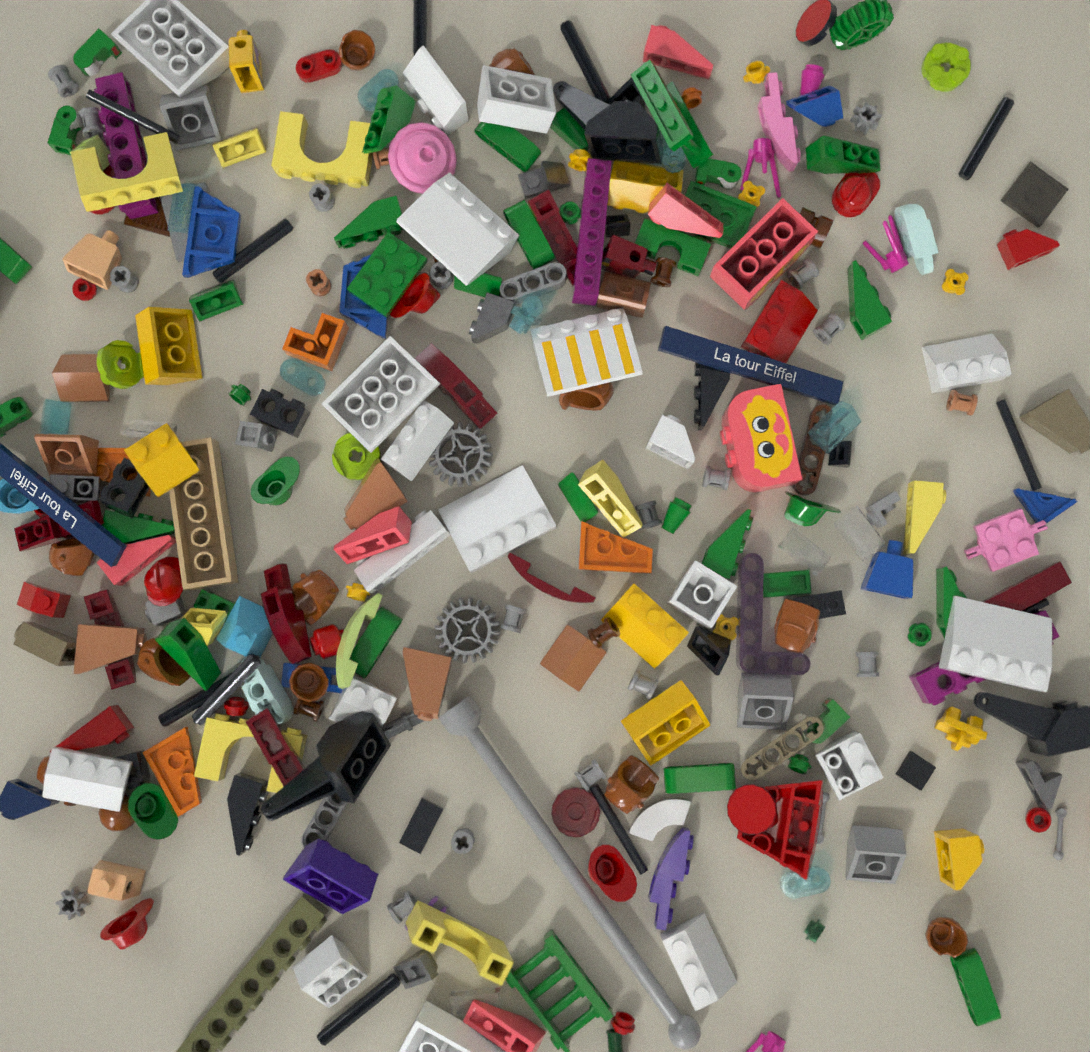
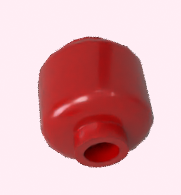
(326, 641)

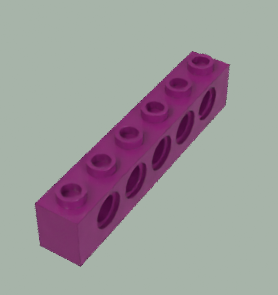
(118, 88)
(591, 232)
(927, 679)

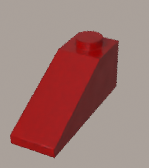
(104, 729)

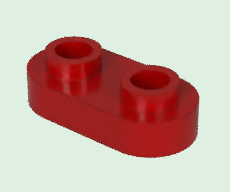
(319, 68)

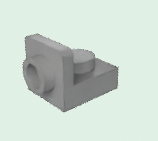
(256, 436)
(885, 505)

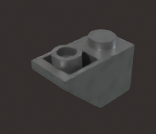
(493, 318)
(77, 488)

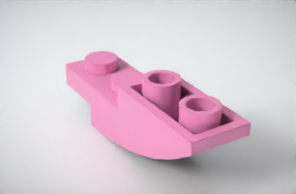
(776, 125)

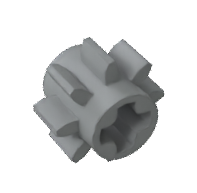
(865, 118)
(80, 902)

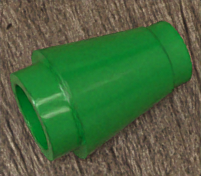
(676, 514)

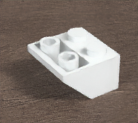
(848, 764)
(329, 972)

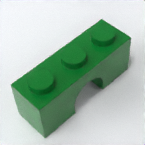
(690, 249)

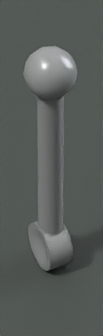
(1060, 813)
(820, 838)

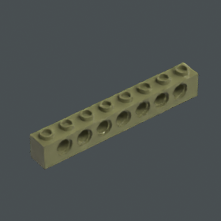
(313, 914)

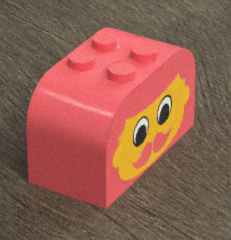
(763, 254)
(760, 440)

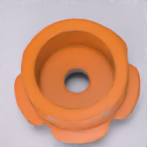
(692, 97)

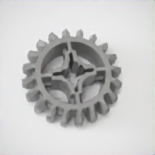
(471, 451)
(451, 616)

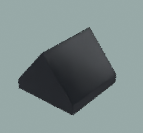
(617, 225)
(841, 455)

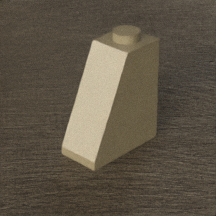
(1061, 422)
(46, 643)

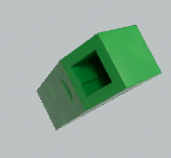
(390, 115)
(839, 156)
(372, 223)
(865, 308)
(136, 529)
(722, 553)
(945, 590)
(189, 651)

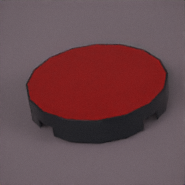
(815, 22)

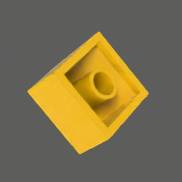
(162, 460)
(958, 856)

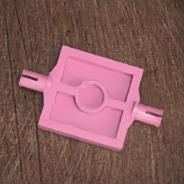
(1006, 540)

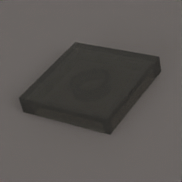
(1034, 194)

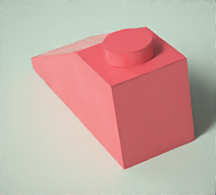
(671, 51)
(680, 213)
(376, 536)
(136, 558)
(504, 1028)

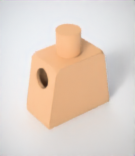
(94, 258)
(111, 881)

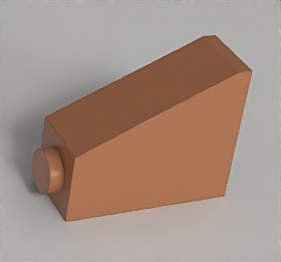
(373, 496)
(105, 644)
(427, 681)

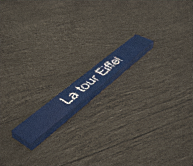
(750, 365)
(60, 508)

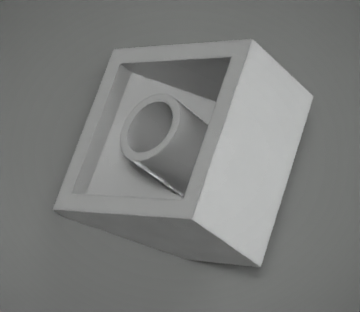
(191, 117)
(764, 701)
(875, 854)

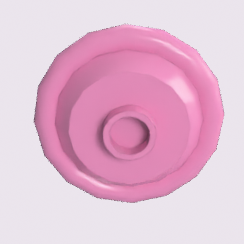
(421, 156)

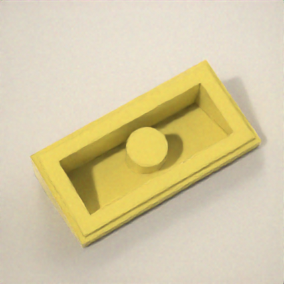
(239, 147)

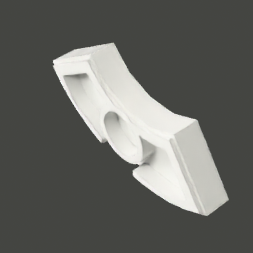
(658, 816)

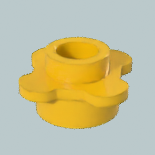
(756, 72)
(579, 159)
(748, 187)
(950, 287)
(357, 592)
(730, 622)

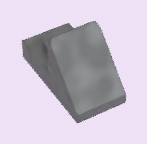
(550, 176)
(1042, 788)
(417, 969)

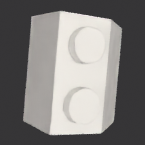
(672, 442)
(702, 594)
(363, 697)

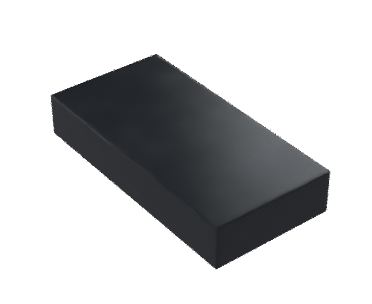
(421, 825)

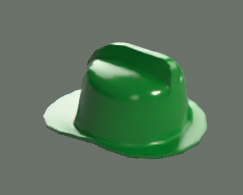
(276, 483)
(805, 511)
(152, 811)

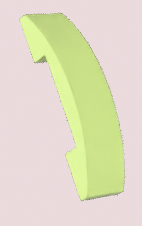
(344, 667)

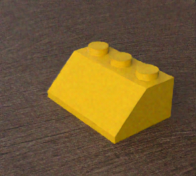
(637, 184)
(168, 346)
(646, 626)
(666, 722)

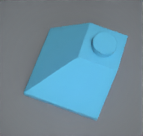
(246, 629)

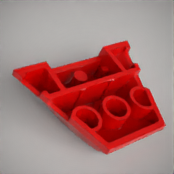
(796, 826)

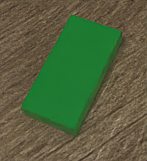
(786, 583)

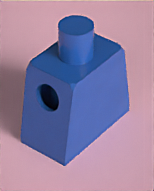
(890, 573)

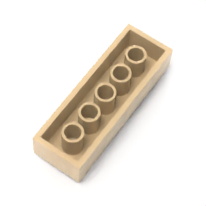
(203, 521)

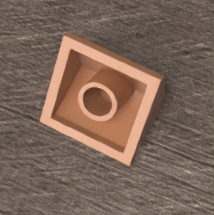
(625, 293)
(79, 379)
(68, 454)
(573, 658)

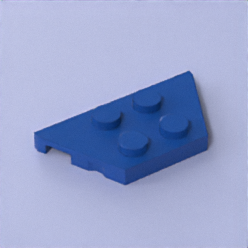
(211, 235)
(354, 308)

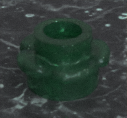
(814, 930)

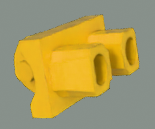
(959, 732)

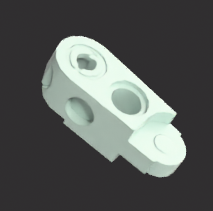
(916, 236)
(273, 697)

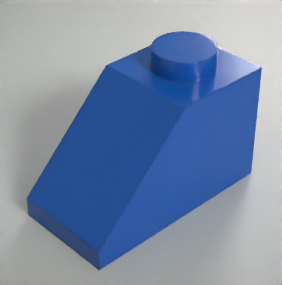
(820, 106)

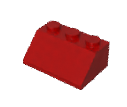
(781, 324)

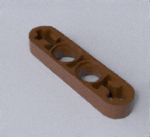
(810, 449)

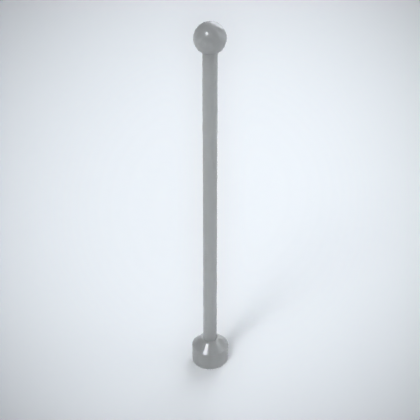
(464, 720)

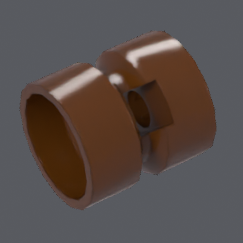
(821, 224)

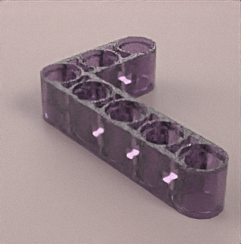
(755, 625)

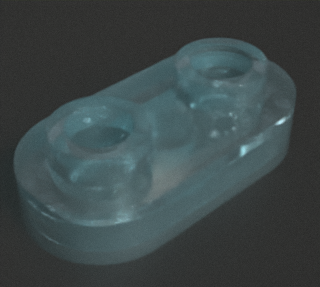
(373, 87)
(670, 156)
(301, 377)
(805, 887)

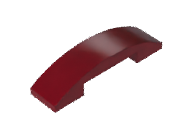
(555, 231)
(523, 567)
(104, 611)

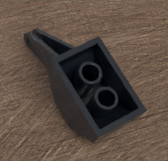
(614, 130)
(1047, 730)
(345, 764)

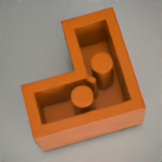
(322, 346)

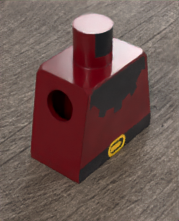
(626, 258)

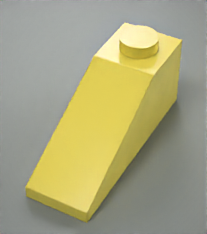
(610, 497)
(922, 508)

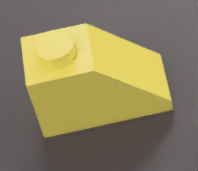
(206, 622)

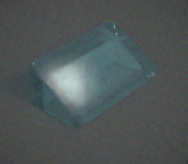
(181, 209)
(55, 417)
(835, 426)

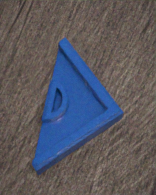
(1043, 505)

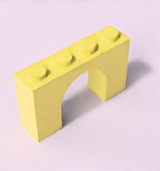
(289, 159)
(156, 180)
(221, 735)
(430, 927)

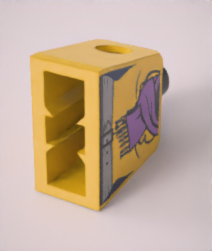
(242, 54)

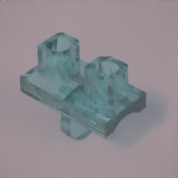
(526, 315)

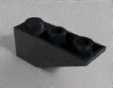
(708, 392)
(243, 805)

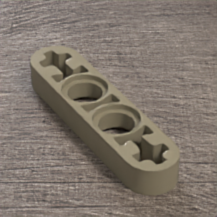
(782, 747)

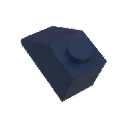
(22, 799)

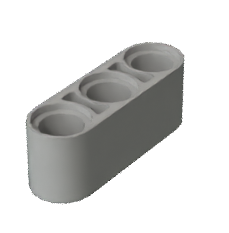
(541, 275)
(317, 823)

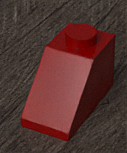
(1024, 247)
(43, 600)

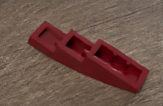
(1032, 588)
(275, 746)

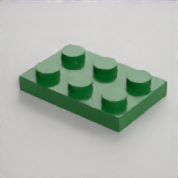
(727, 209)
(387, 274)

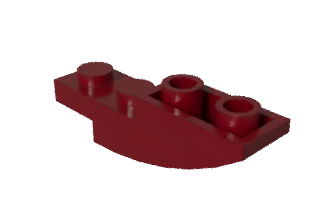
(456, 386)
(47, 531)
(284, 620)

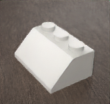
(435, 92)
(515, 99)
(965, 363)
(417, 440)
(86, 778)
(699, 961)

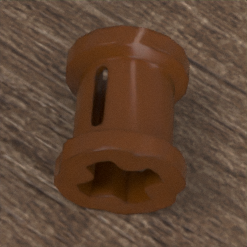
(663, 272)
(609, 626)
(314, 713)

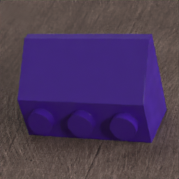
(331, 877)

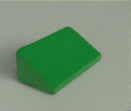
(569, 130)
(481, 286)
(216, 300)
(577, 498)

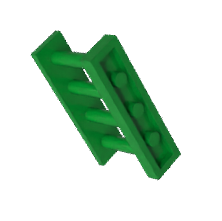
(671, 114)
(582, 988)

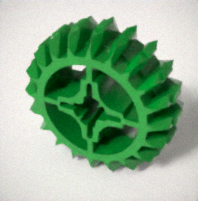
(861, 23)

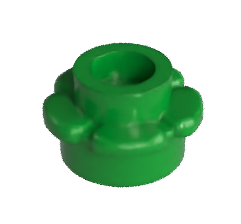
(573, 207)
(240, 394)
(925, 637)
(799, 764)

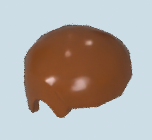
(357, 50)
(308, 682)
(117, 820)
(946, 937)

